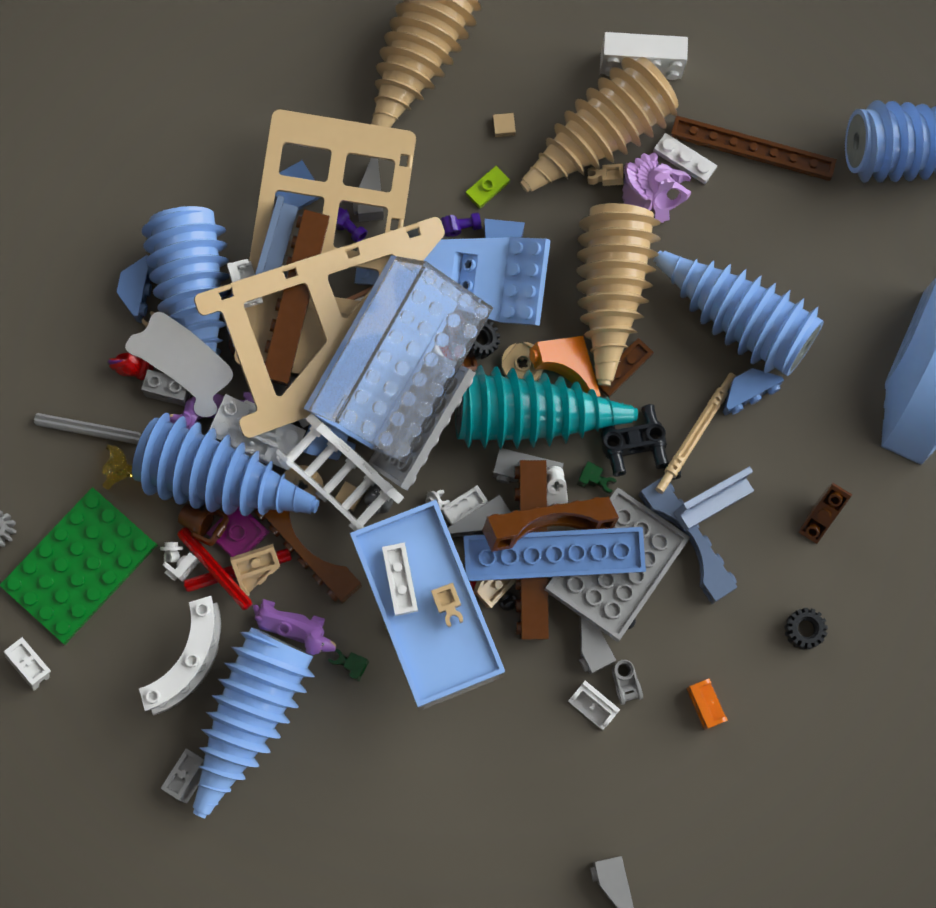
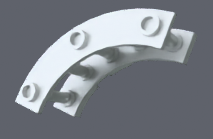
(352, 462)
(193, 663)

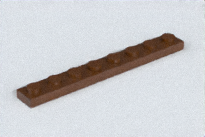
(753, 148)

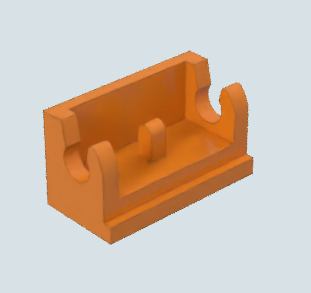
(706, 704)

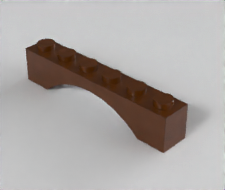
(506, 529)
(336, 578)

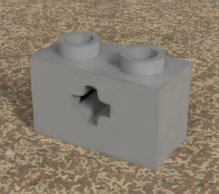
(164, 388)

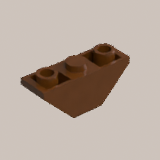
(824, 512)

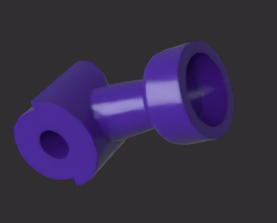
(345, 223)
(453, 226)

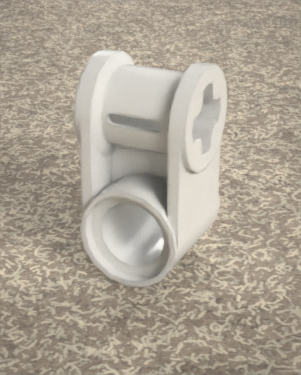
(556, 486)

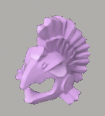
(648, 185)

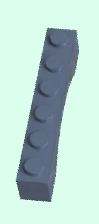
(713, 576)

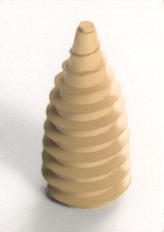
(416, 50)
(611, 118)
(614, 272)

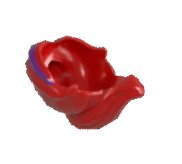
(130, 365)

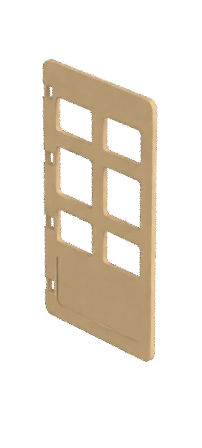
(341, 139)

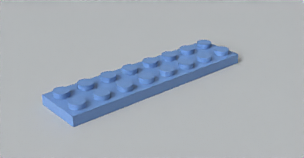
(557, 554)

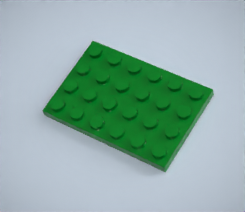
(78, 565)

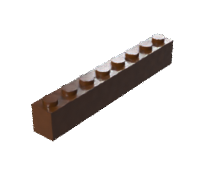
(294, 301)
(532, 594)

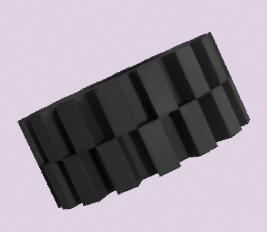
(491, 342)
(794, 635)

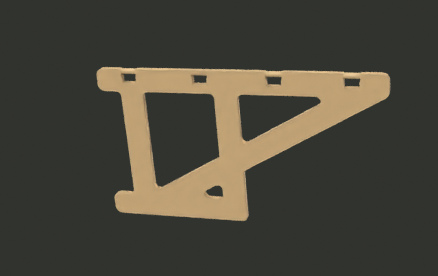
(275, 410)

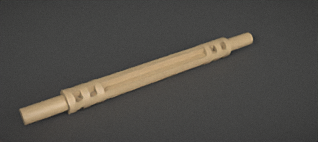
(696, 432)

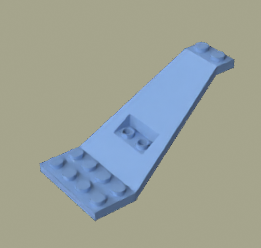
(503, 273)

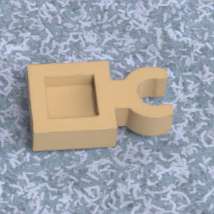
(609, 175)
(446, 601)

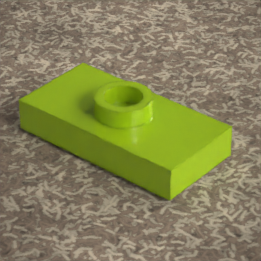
(487, 187)

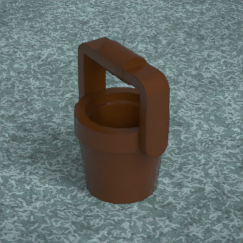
(200, 521)

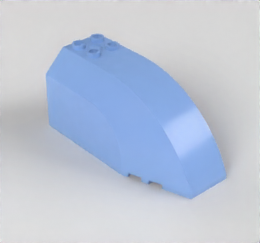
(911, 387)

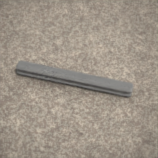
(87, 428)

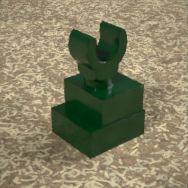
(591, 476)
(354, 663)

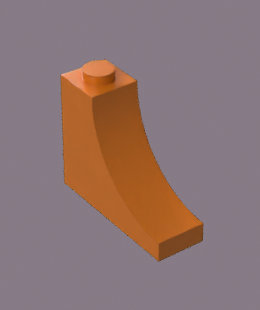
(568, 358)

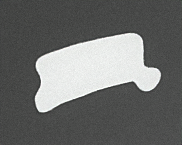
(183, 358)

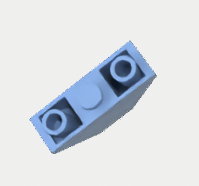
(135, 287)
(749, 388)

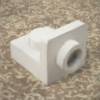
(184, 567)

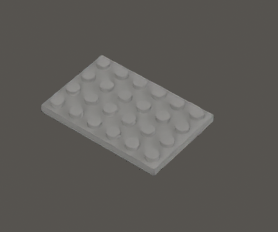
(405, 474)
(616, 599)

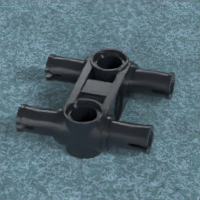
(636, 440)

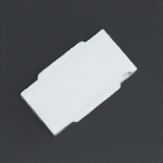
(282, 438)

